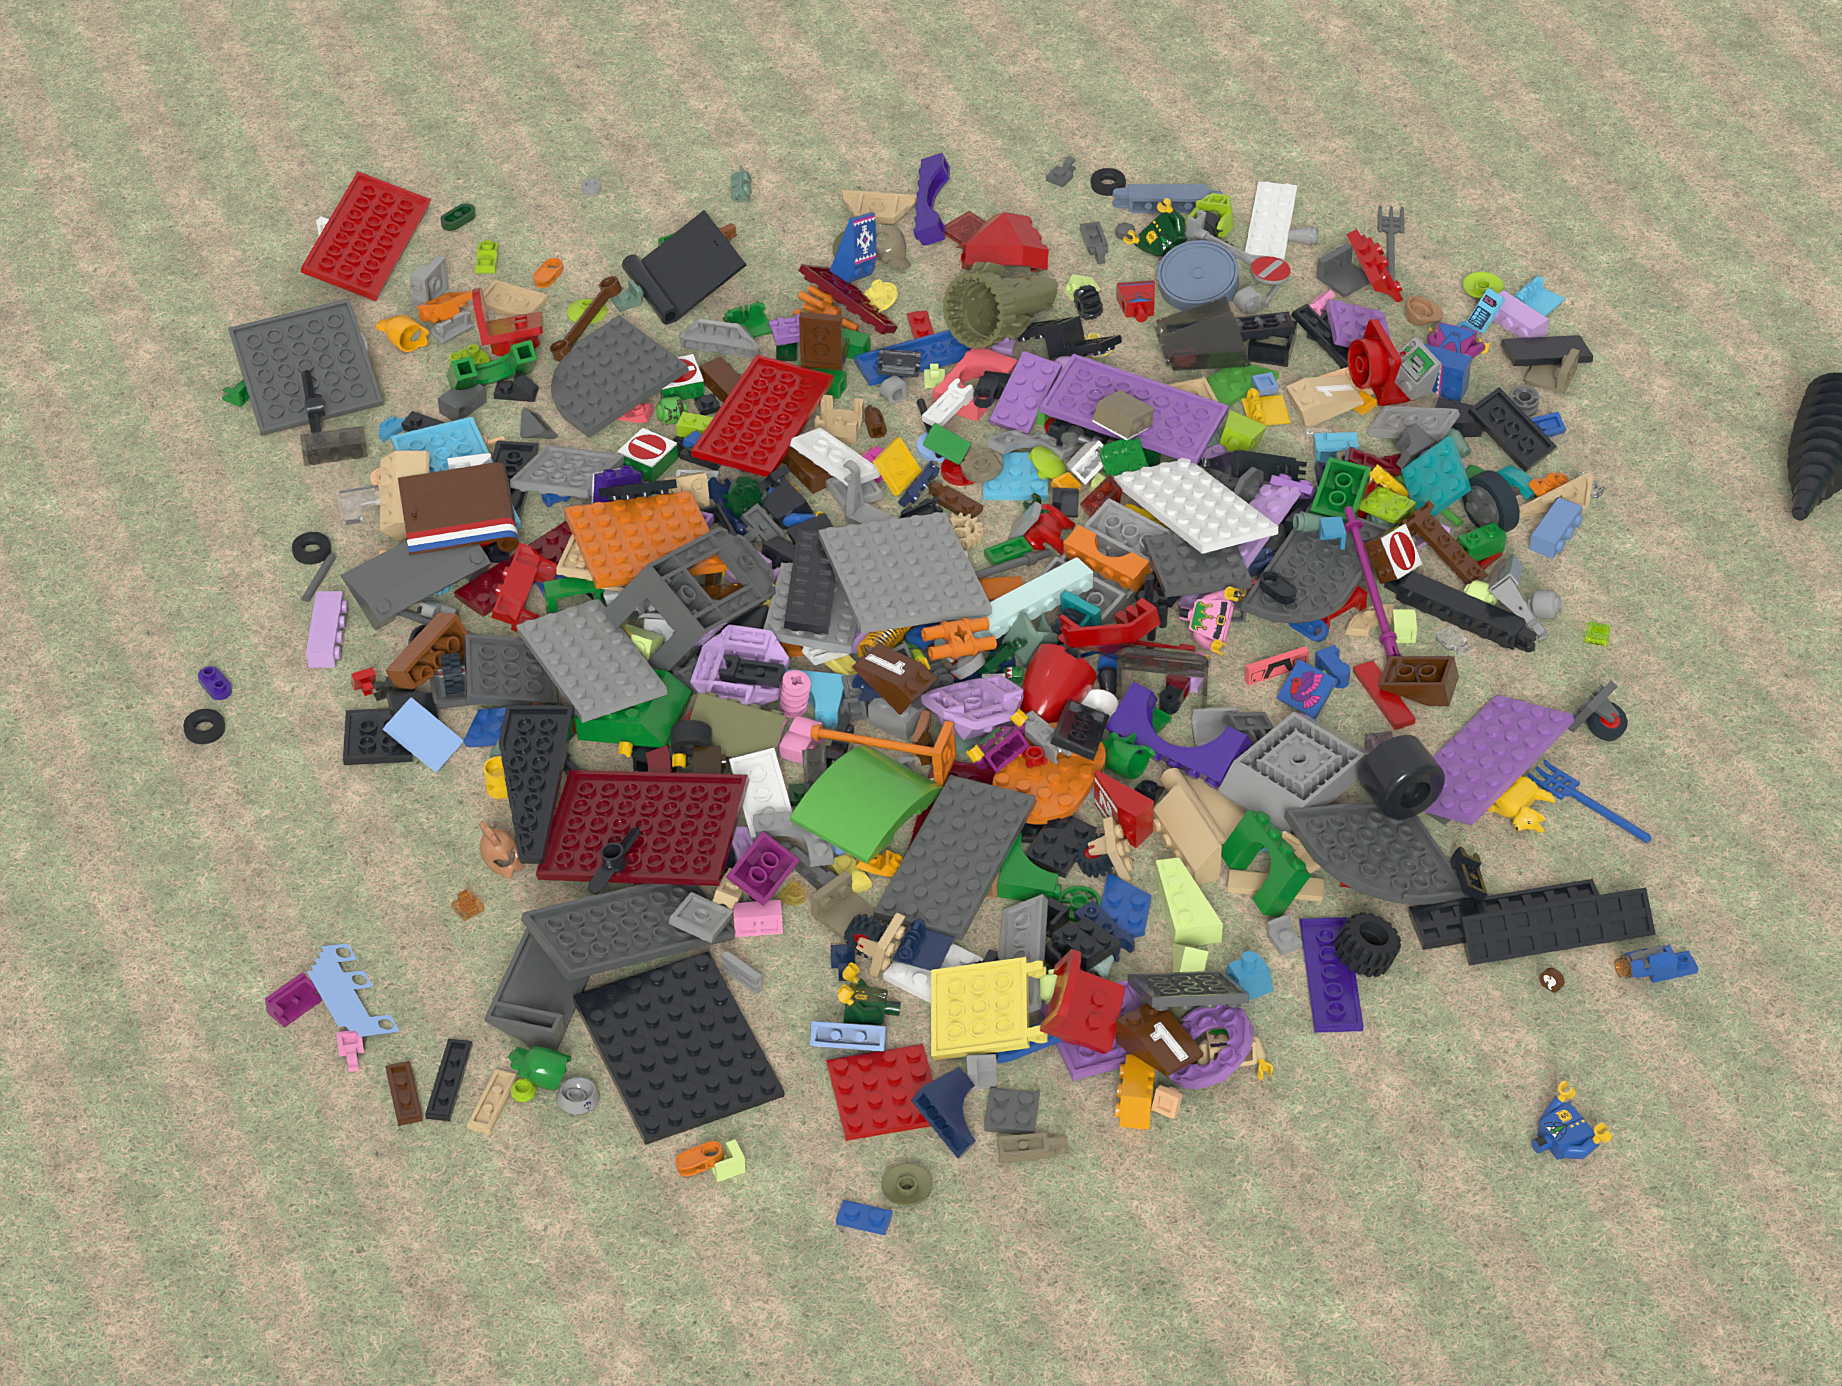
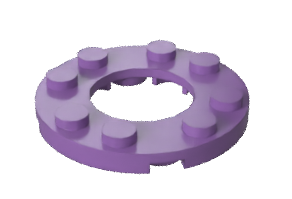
(1229, 1058)

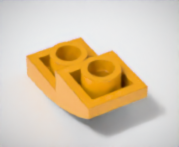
(882, 864)

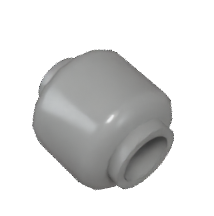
(1545, 604)

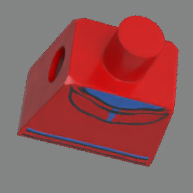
(1136, 299)

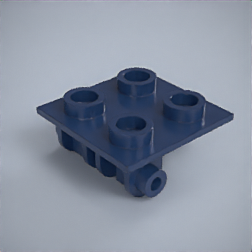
(923, 947)

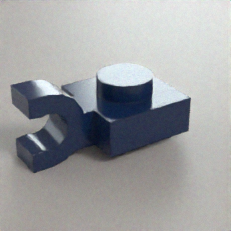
(841, 957)

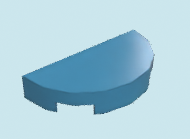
(390, 427)

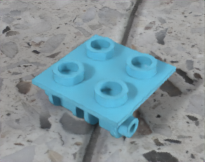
(1538, 297)

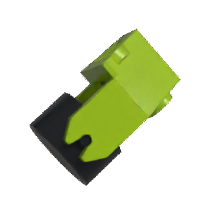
(1218, 214)

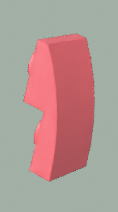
(638, 414)

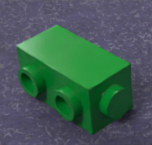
(1483, 541)

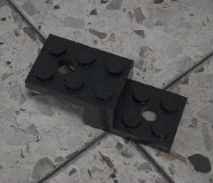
(1067, 338)

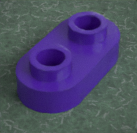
(214, 683)

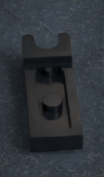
(751, 672)
(839, 748)
(1469, 873)

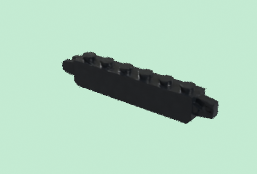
(1463, 611)

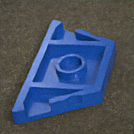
(1126, 905)

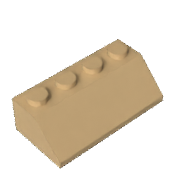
(394, 466)
(1187, 836)

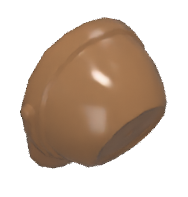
(1421, 311)

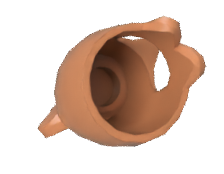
(497, 845)

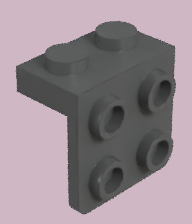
(1339, 273)

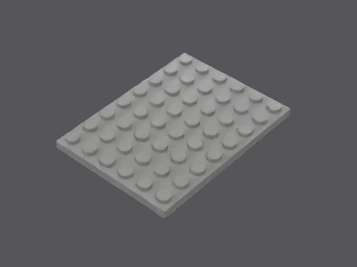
(904, 572)

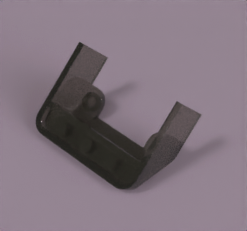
(1166, 662)

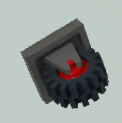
(449, 683)

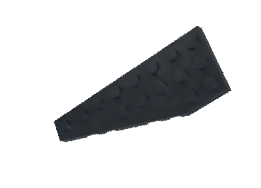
(533, 761)

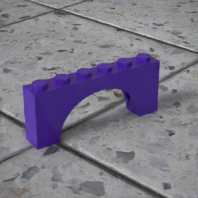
(1205, 762)

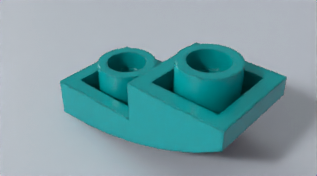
(1519, 479)

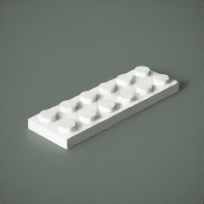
(1271, 220)

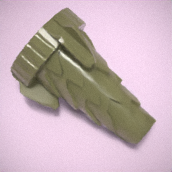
(987, 307)

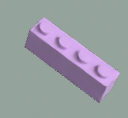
(326, 628)

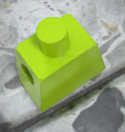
(1241, 433)

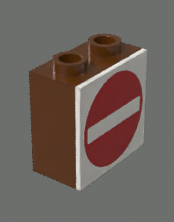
(1393, 553)

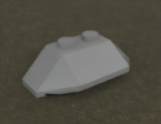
(719, 338)

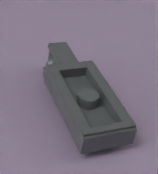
(1095, 240)

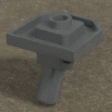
(1247, 485)

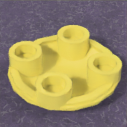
(882, 294)

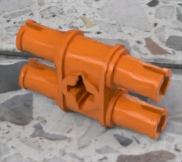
(958, 638)

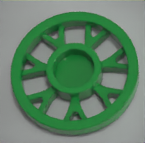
(1078, 900)

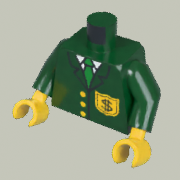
(1162, 233)
(863, 1002)

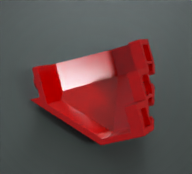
(1006, 241)
(1111, 638)

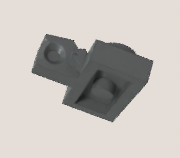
(760, 525)

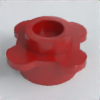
(1034, 757)

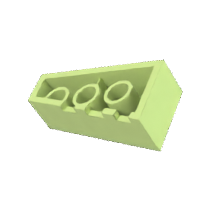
(1185, 906)

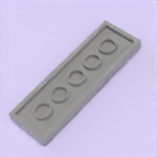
(1025, 936)

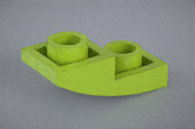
(487, 257)

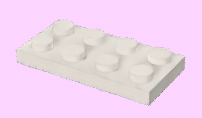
(832, 455)
(766, 785)

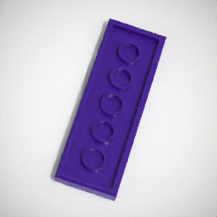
(1330, 983)

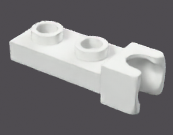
(948, 404)

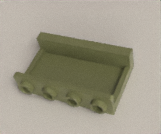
(737, 726)

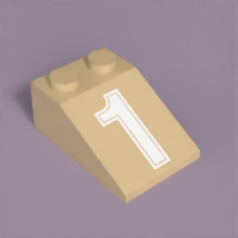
(1322, 398)

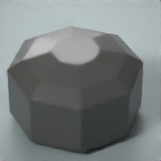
(1122, 230)

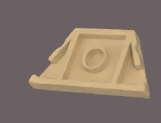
(886, 206)

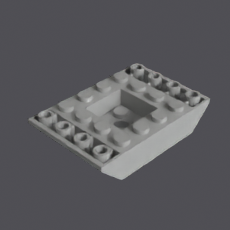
(1272, 782)

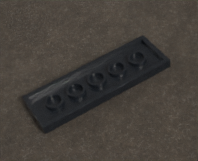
(1256, 326)

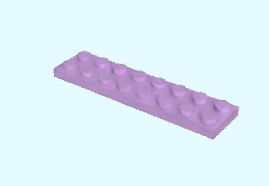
(1274, 504)

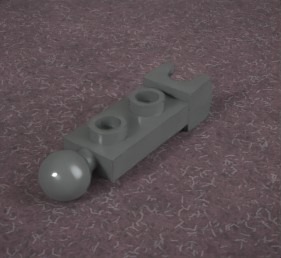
(814, 875)

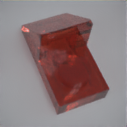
(1106, 489)

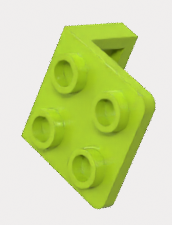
(1388, 505)

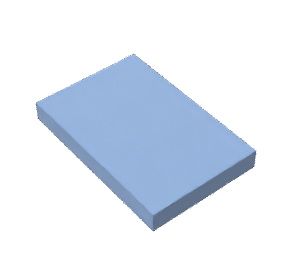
(423, 735)

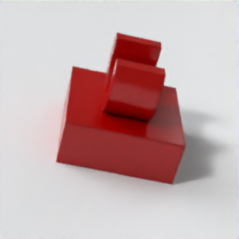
(364, 680)

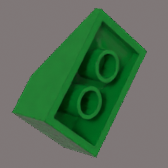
(1341, 486)

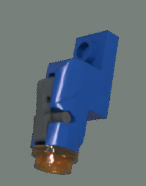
(1657, 962)

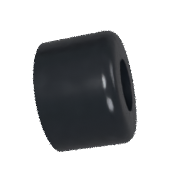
(1402, 777)

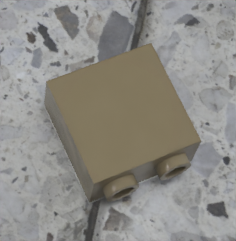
(1123, 415)

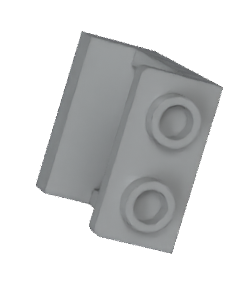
(1209, 723)

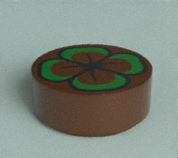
(713, 578)

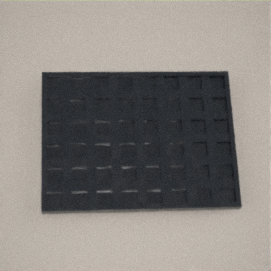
(677, 1047)

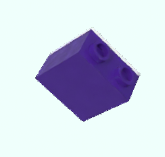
(613, 477)

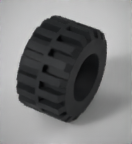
(1367, 944)

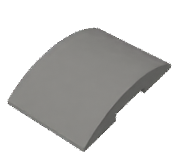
(1118, 534)

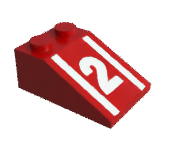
(1126, 807)

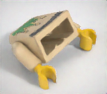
(1217, 1040)

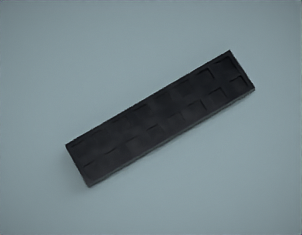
(810, 586)
(1440, 923)
(1557, 926)

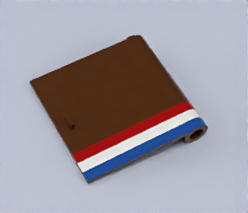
(458, 509)

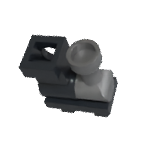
(1073, 434)

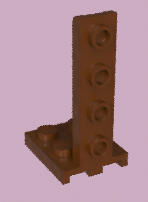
(1443, 544)

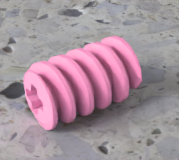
(794, 693)

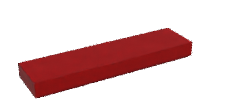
(1389, 703)

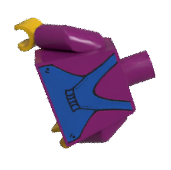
(1457, 340)

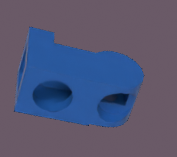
(1328, 660)

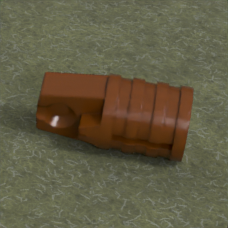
(874, 422)

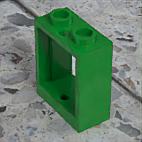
(568, 587)

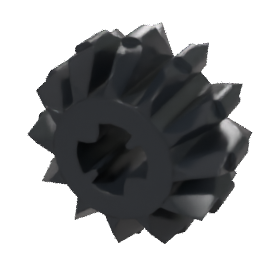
(1088, 302)

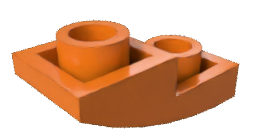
(1551, 482)

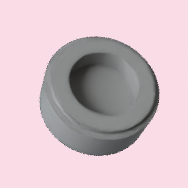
(591, 186)

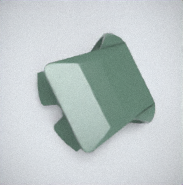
(1024, 629)

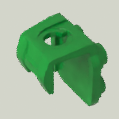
(1122, 456)

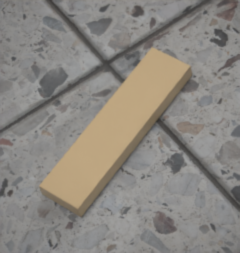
(1250, 882)

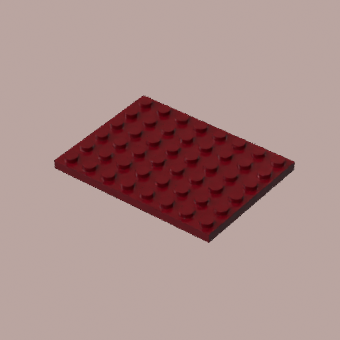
(682, 820)

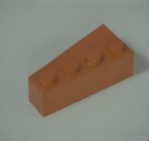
(422, 656)

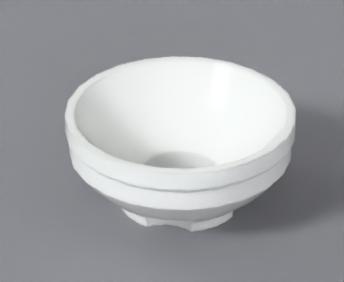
(1101, 701)

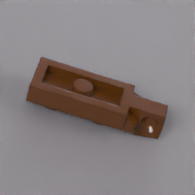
(954, 500)

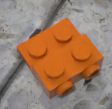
(444, 306)

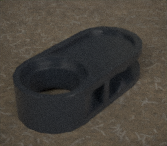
(987, 387)
(1281, 591)

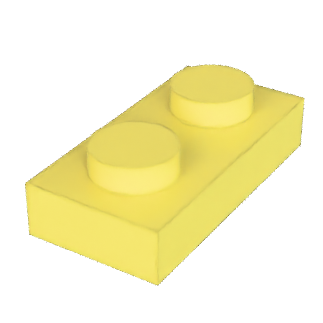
(847, 863)

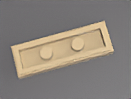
(492, 1101)

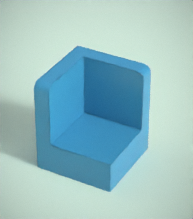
(1332, 529)

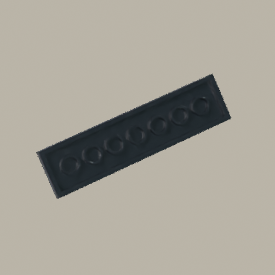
(514, 457)

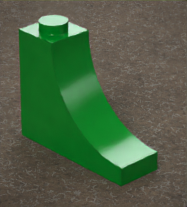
(1023, 879)

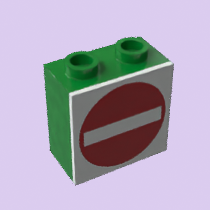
(688, 385)
(649, 454)

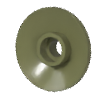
(903, 1177)

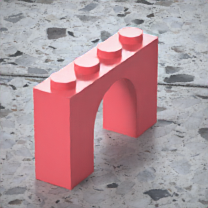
(972, 367)

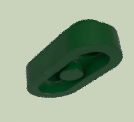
(458, 217)

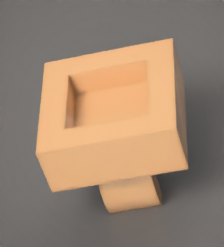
(1167, 1101)

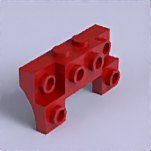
(1375, 265)
(519, 579)

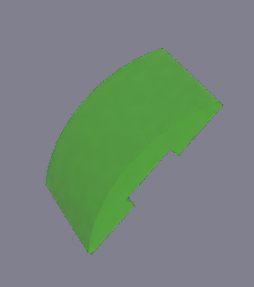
(863, 802)

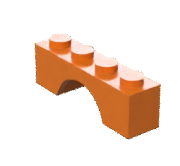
(1125, 570)

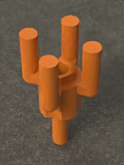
(825, 306)

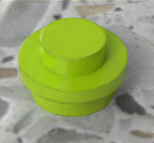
(523, 1090)

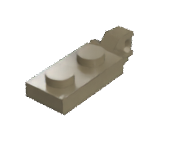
(1030, 1147)

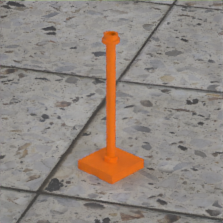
(942, 754)

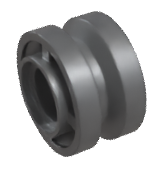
(1526, 398)

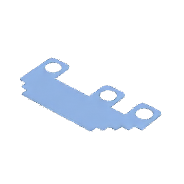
(339, 995)

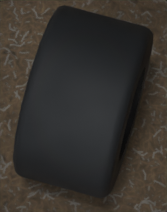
(688, 735)

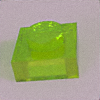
(1597, 633)

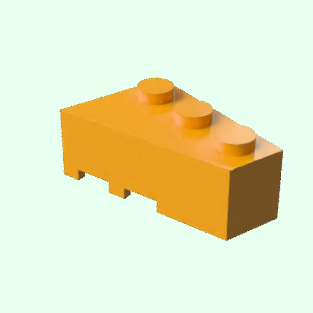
(1135, 1093)

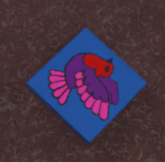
(1307, 689)

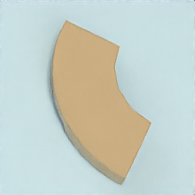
(1363, 623)

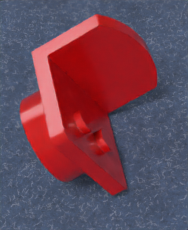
(505, 331)
(1375, 365)
(1083, 1006)

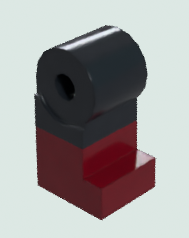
(1176, 692)

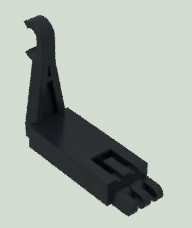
(1241, 461)

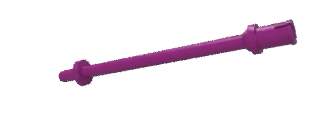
(1387, 637)

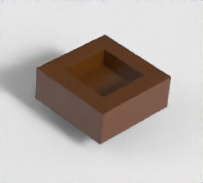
(925, 740)

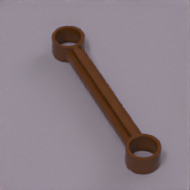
(609, 288)

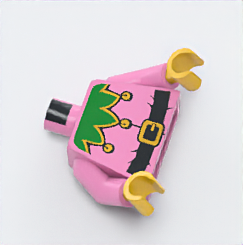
(1211, 618)

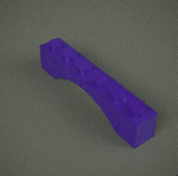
(933, 175)

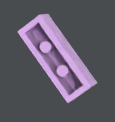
(1520, 318)

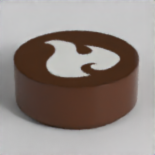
(1552, 979)

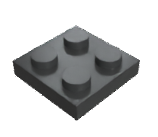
(1011, 1111)

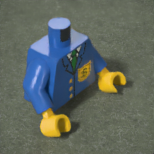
(1566, 1131)

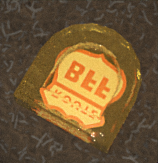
(793, 894)

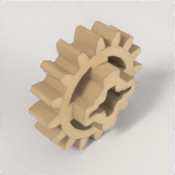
(964, 527)

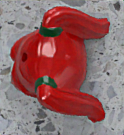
(1048, 529)

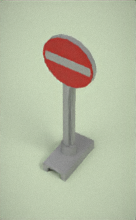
(1264, 269)

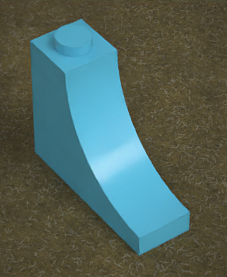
(826, 696)

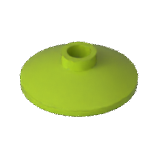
(1478, 282)
(578, 307)

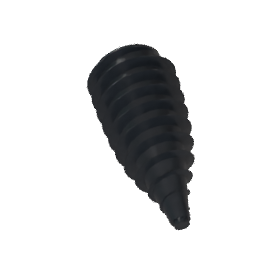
(1816, 445)

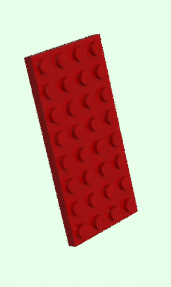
(366, 236)
(762, 416)

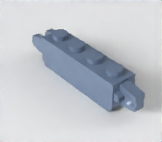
(1145, 197)

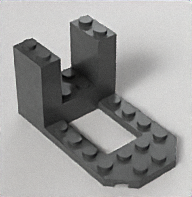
(684, 602)

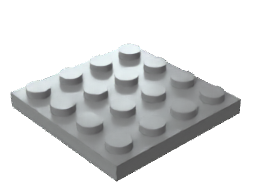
(564, 471)

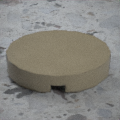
(982, 465)

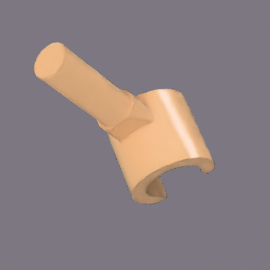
(492, 441)

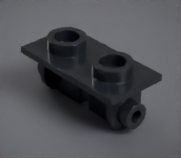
(924, 508)

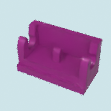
(292, 1000)

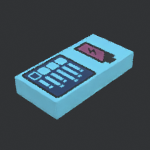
(1486, 310)

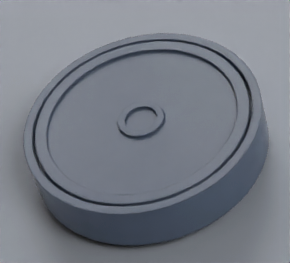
(1197, 274)

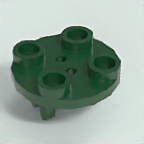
(743, 495)

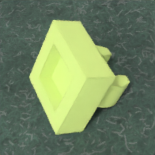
(933, 376)

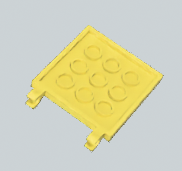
(983, 1008)

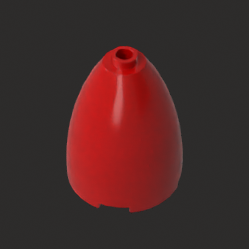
(1054, 679)

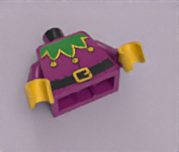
(1001, 745)

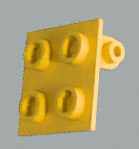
(1265, 409)

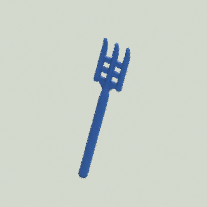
(1570, 790)

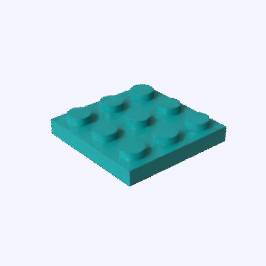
(1437, 476)

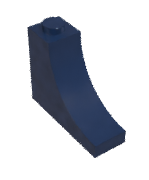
(943, 1109)

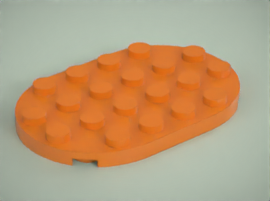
(1057, 787)

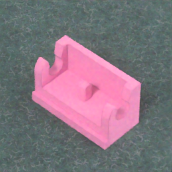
(757, 920)

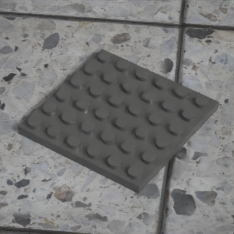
(311, 339)

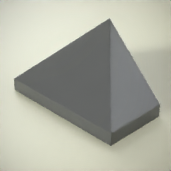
(535, 426)

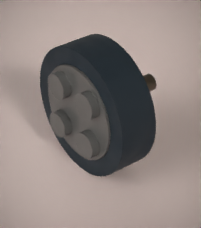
(1492, 501)

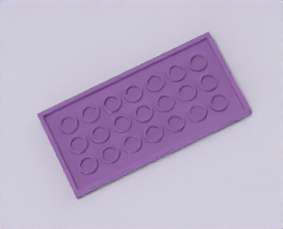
(1181, 422)
(1493, 755)

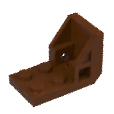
(822, 341)

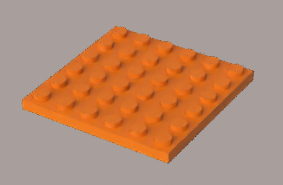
(630, 533)

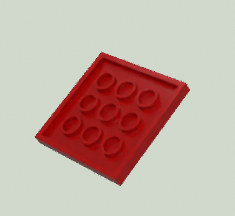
(877, 1090)

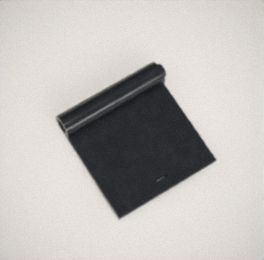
(684, 268)

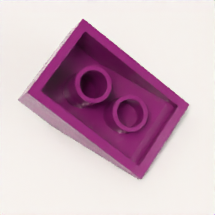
(763, 868)

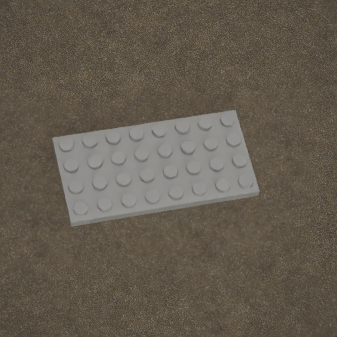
(591, 660)

